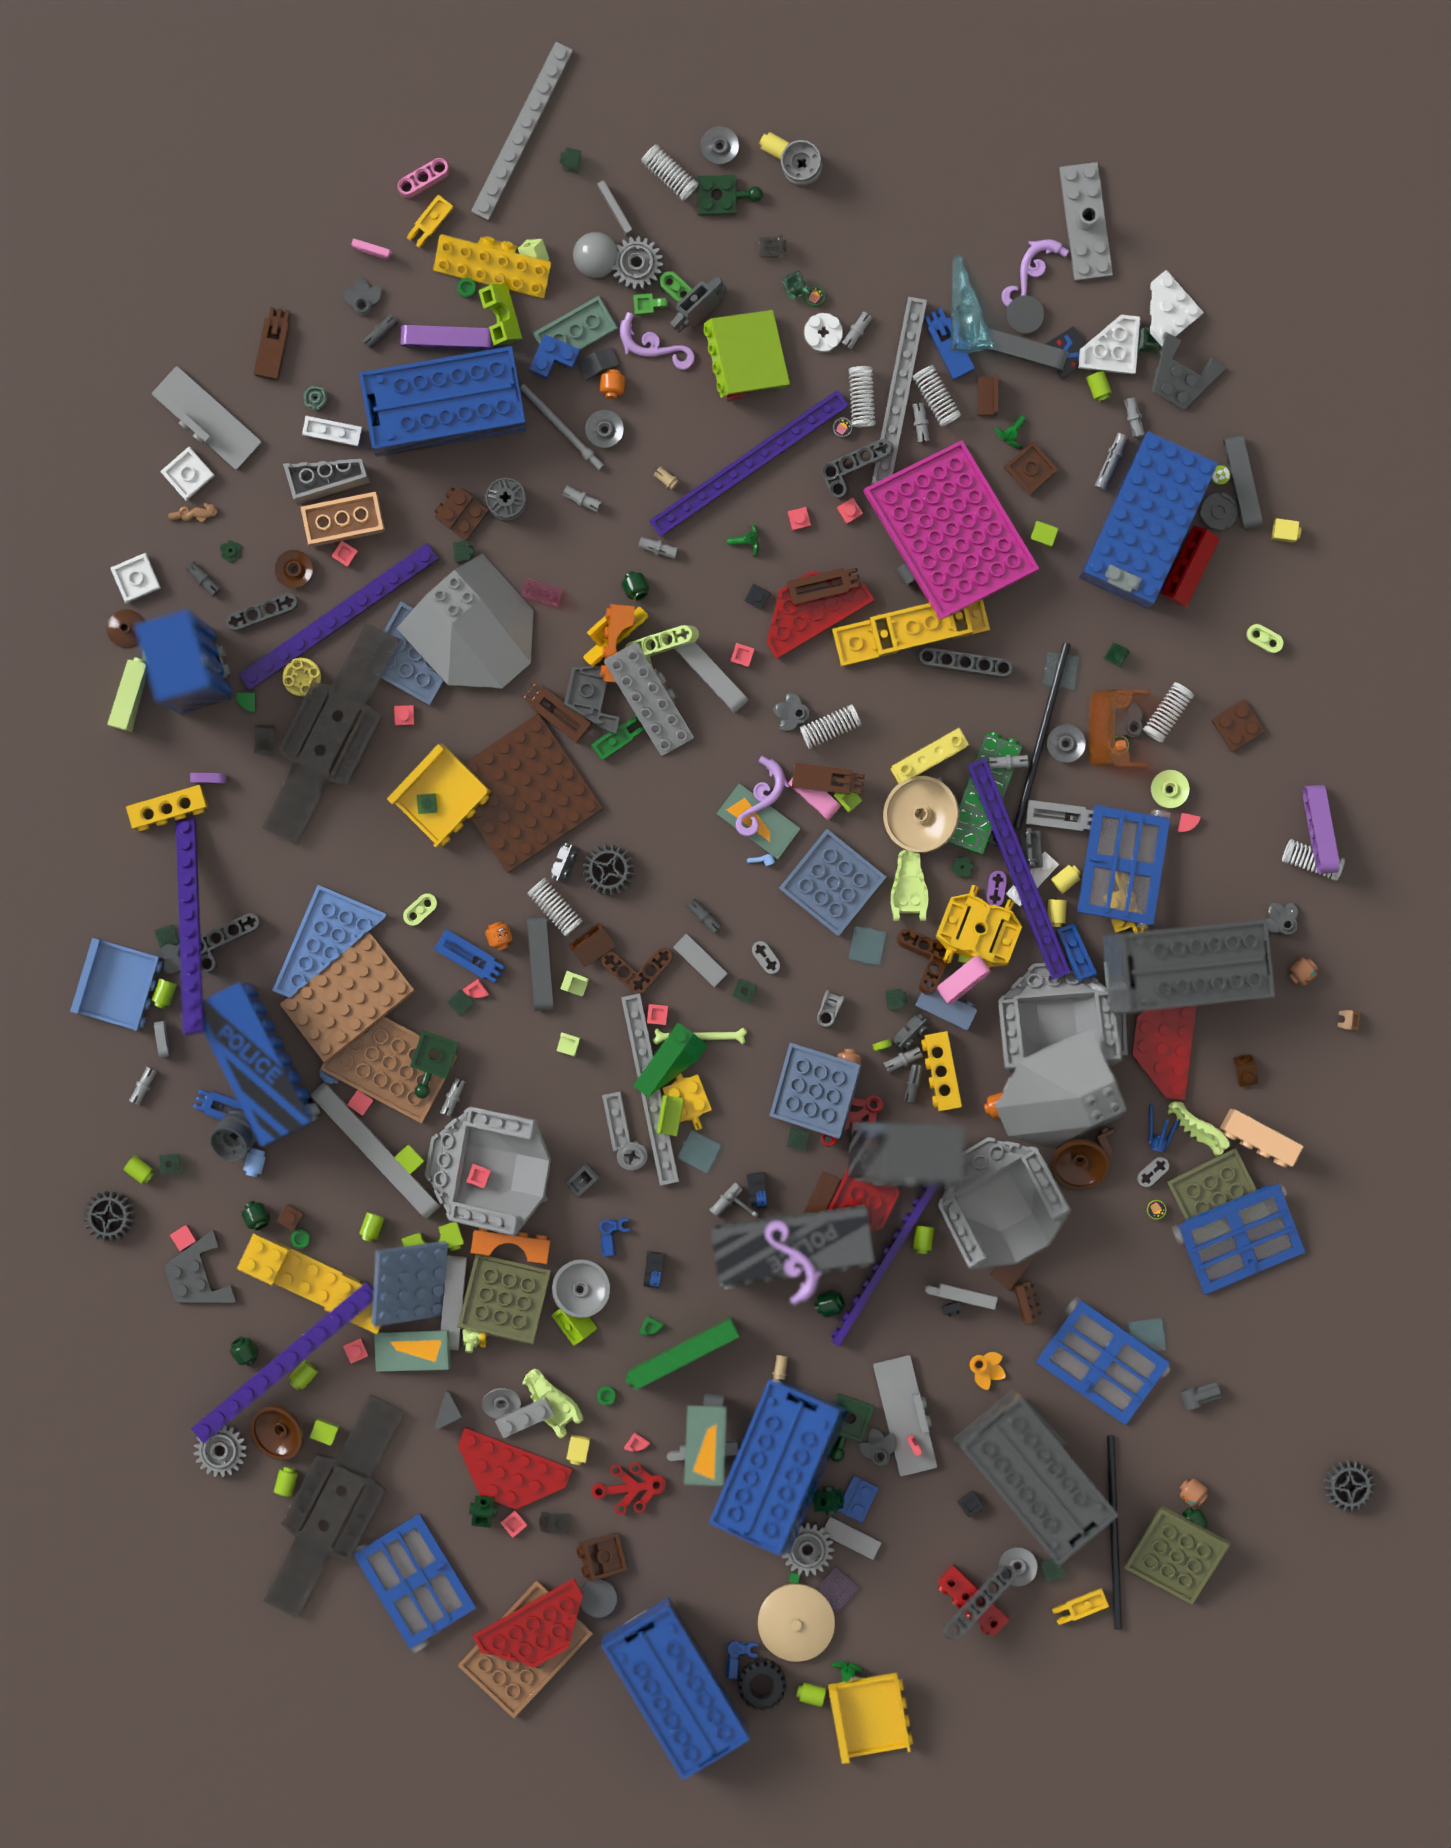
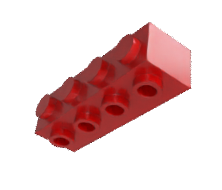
(1190, 566)
(961, 1590)

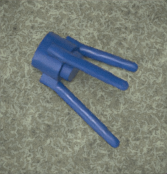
(1160, 1142)

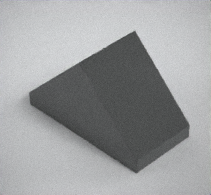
(598, 363)
(582, 1180)
(448, 1412)

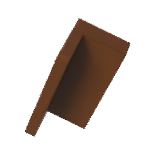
(988, 396)
(592, 945)

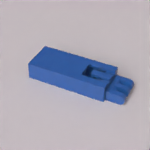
(957, 363)
(463, 954)
(210, 1099)

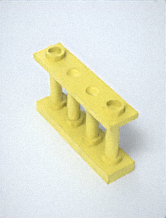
(929, 756)

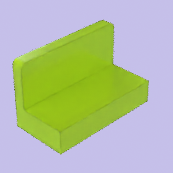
(670, 1115)
(574, 1328)

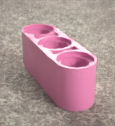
(433, 178)
(821, 801)
(963, 980)

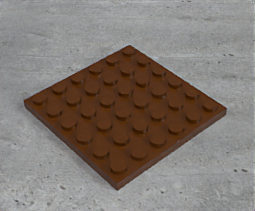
(532, 793)

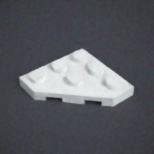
(1170, 307)
(1113, 347)

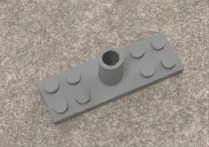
(1086, 238)

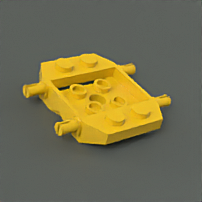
(970, 941)

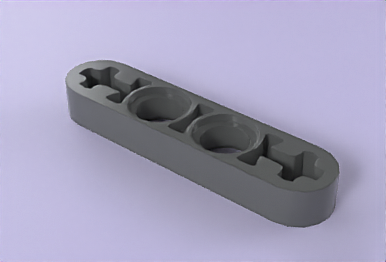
(262, 614)

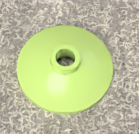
(1177, 782)

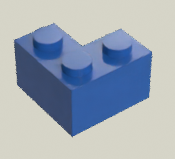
(552, 352)

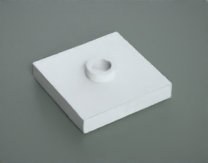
(187, 473)
(135, 578)

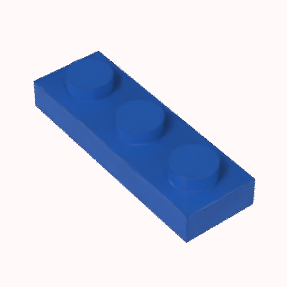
(1076, 953)

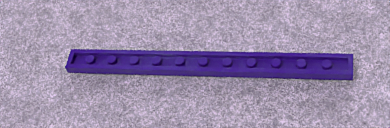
(748, 463)
(338, 616)
(1018, 868)
(189, 927)
(880, 1267)
(284, 1362)

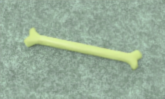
(739, 1035)

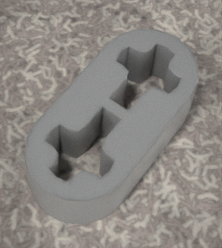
(761, 959)
(162, 1039)
(1149, 1168)

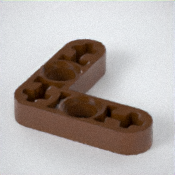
(934, 958)
(629, 981)

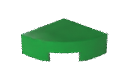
(247, 701)
(650, 1326)

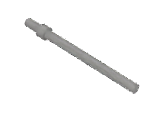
(587, 453)

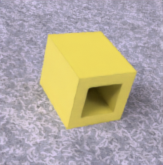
(1286, 530)
(578, 1449)

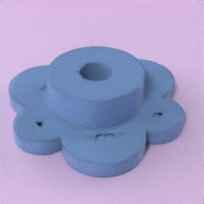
(328, 1078)

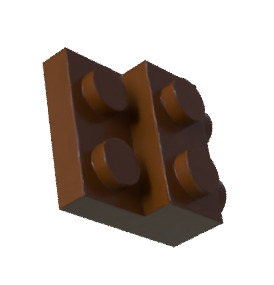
(461, 512)
(1027, 1306)
(601, 1557)

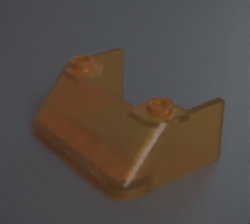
(1102, 746)

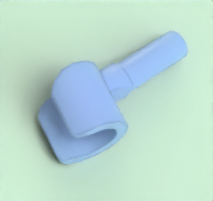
(768, 859)

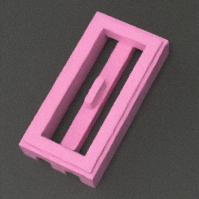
(371, 249)

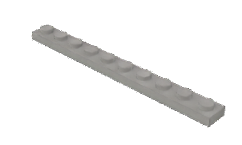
(522, 131)
(900, 384)
(652, 1105)

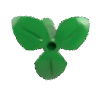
(1011, 433)
(749, 538)
(847, 1670)

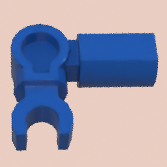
(607, 1241)
(733, 1662)

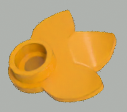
(989, 1371)

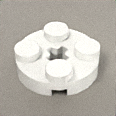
(815, 324)

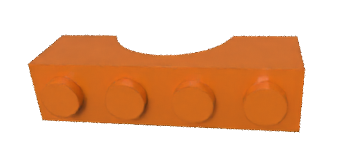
(618, 618)
(536, 1248)

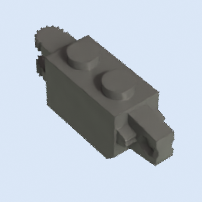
(698, 304)

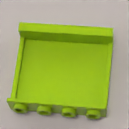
(746, 353)

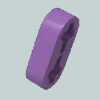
(208, 778)
(991, 888)

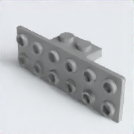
(206, 418)
(649, 698)
(905, 1414)

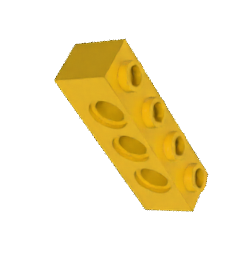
(137, 811)
(951, 1100)

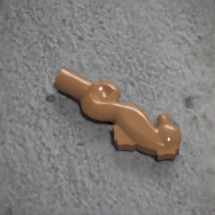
(185, 514)

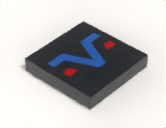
(1071, 342)

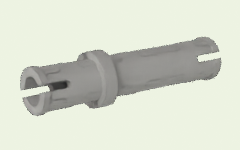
(1115, 453)

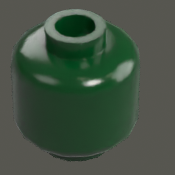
(635, 586)
(255, 1215)
(829, 1303)
(244, 1351)
(1196, 1516)

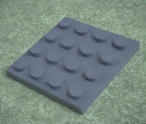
(407, 667)
(832, 882)
(815, 1090)
(409, 1283)

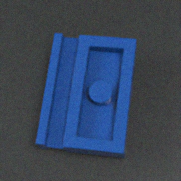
(858, 1498)

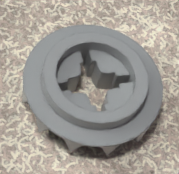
(636, 1161)

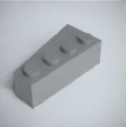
(324, 478)

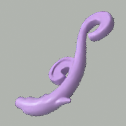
(1026, 269)
(653, 351)
(765, 801)
(812, 1277)

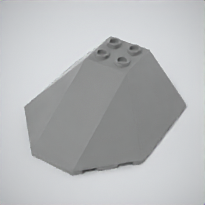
(472, 627)
(1046, 1011)
(1060, 1093)
(507, 1147)
(1003, 1205)

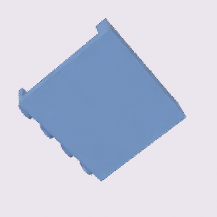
(116, 984)

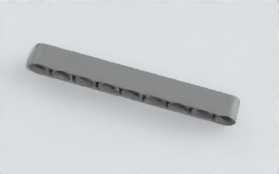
(375, 1150)

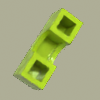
(498, 299)
(449, 1233)

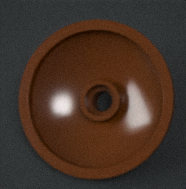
(1084, 1172)
(276, 1432)

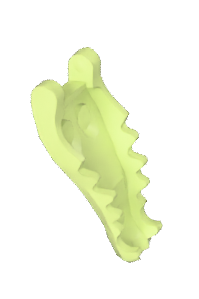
(909, 888)
(1201, 1129)
(563, 1405)

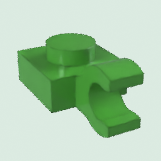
(645, 304)

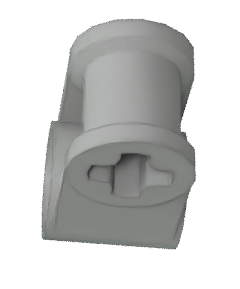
(829, 1007)

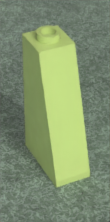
(128, 695)

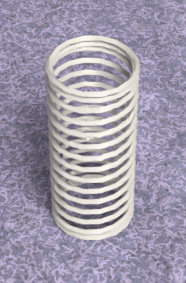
(691, 186)
(863, 372)
(925, 372)
(803, 729)
(1156, 734)
(1288, 853)
(533, 892)

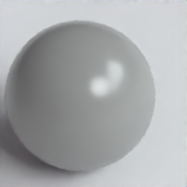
(595, 254)

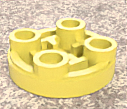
(299, 676)

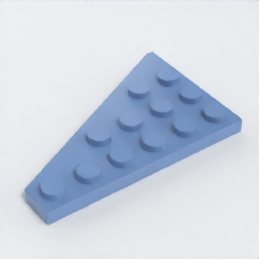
(325, 933)

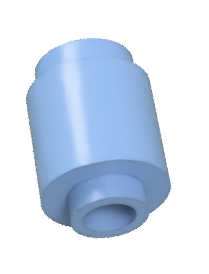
(254, 1162)

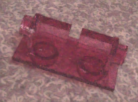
(542, 592)

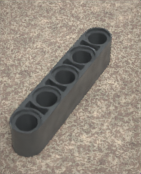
(1028, 350)
(1242, 482)
(974, 662)
(540, 963)
(987, 1597)

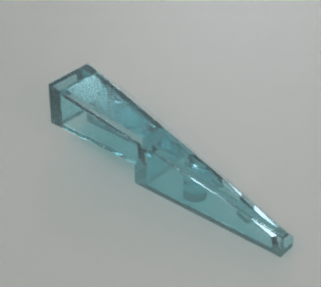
(967, 325)

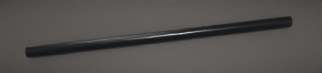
(1041, 736)
(1114, 1532)

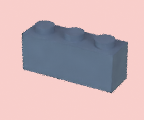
(957, 1013)

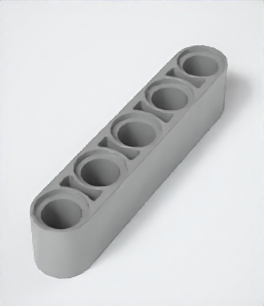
(712, 675)
(454, 1298)

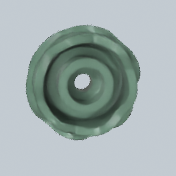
(309, 395)

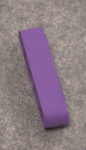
(446, 337)
(1321, 829)

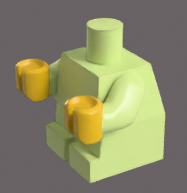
(472, 1339)

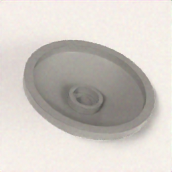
(594, 1284)

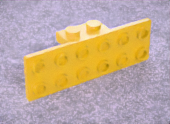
(492, 264)

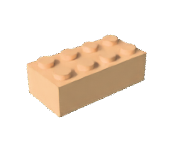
(342, 519)
(1264, 1139)

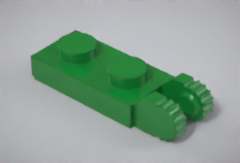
(611, 743)

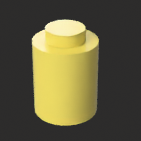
(773, 144)
(1066, 878)
(1056, 912)

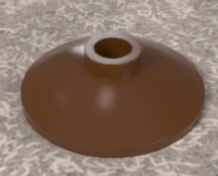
(286, 562)
(114, 628)

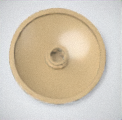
(921, 814)
(796, 1622)

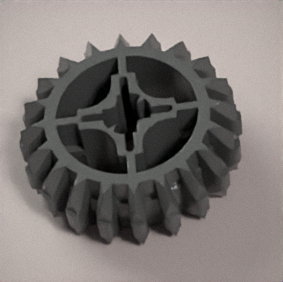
(616, 854)
(107, 1224)
(1350, 1494)

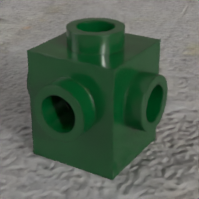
(828, 1500)
(483, 1511)

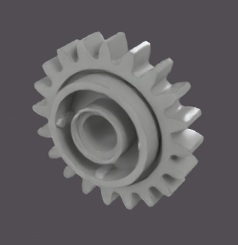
(640, 274)
(225, 1462)
(817, 1557)

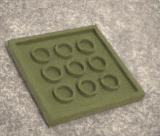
(1211, 1184)
(504, 1299)
(1177, 1555)

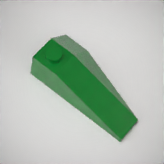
(673, 1057)

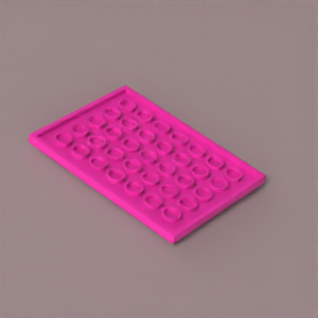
(951, 530)

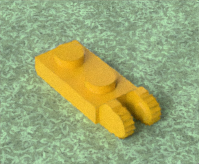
(430, 219)
(1082, 1606)

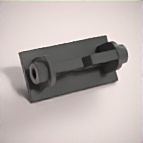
(1032, 848)
(568, 855)
(918, 1026)

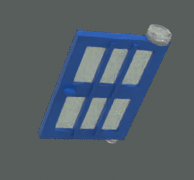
(1124, 865)
(1240, 1237)
(1102, 1361)
(414, 1581)

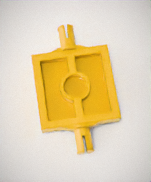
(694, 1097)

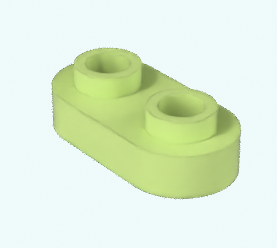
(1264, 638)
(420, 909)

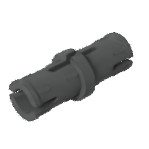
(380, 331)
(203, 578)
(703, 916)

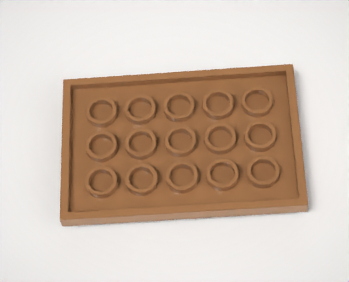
(347, 998)
(381, 1068)
(516, 1683)

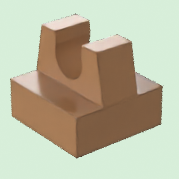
(1351, 1019)

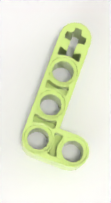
(662, 643)

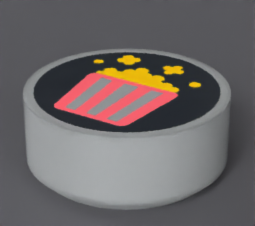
(842, 427)

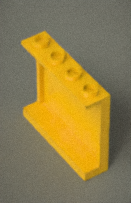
(456, 794)
(870, 1716)

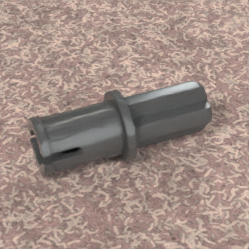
(913, 1083)

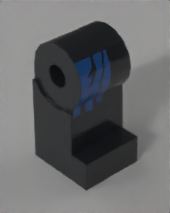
(757, 1190)
(653, 1269)

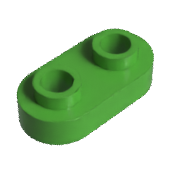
(676, 288)

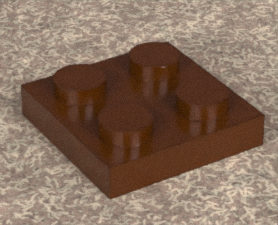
(1031, 468)
(1237, 725)

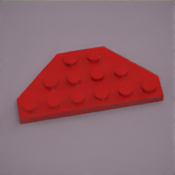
(801, 622)
(1164, 1047)
(877, 1199)
(508, 1472)
(536, 1629)

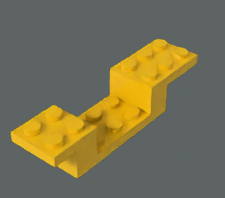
(904, 630)
(302, 1275)

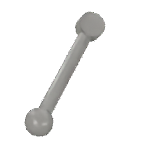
(730, 1196)

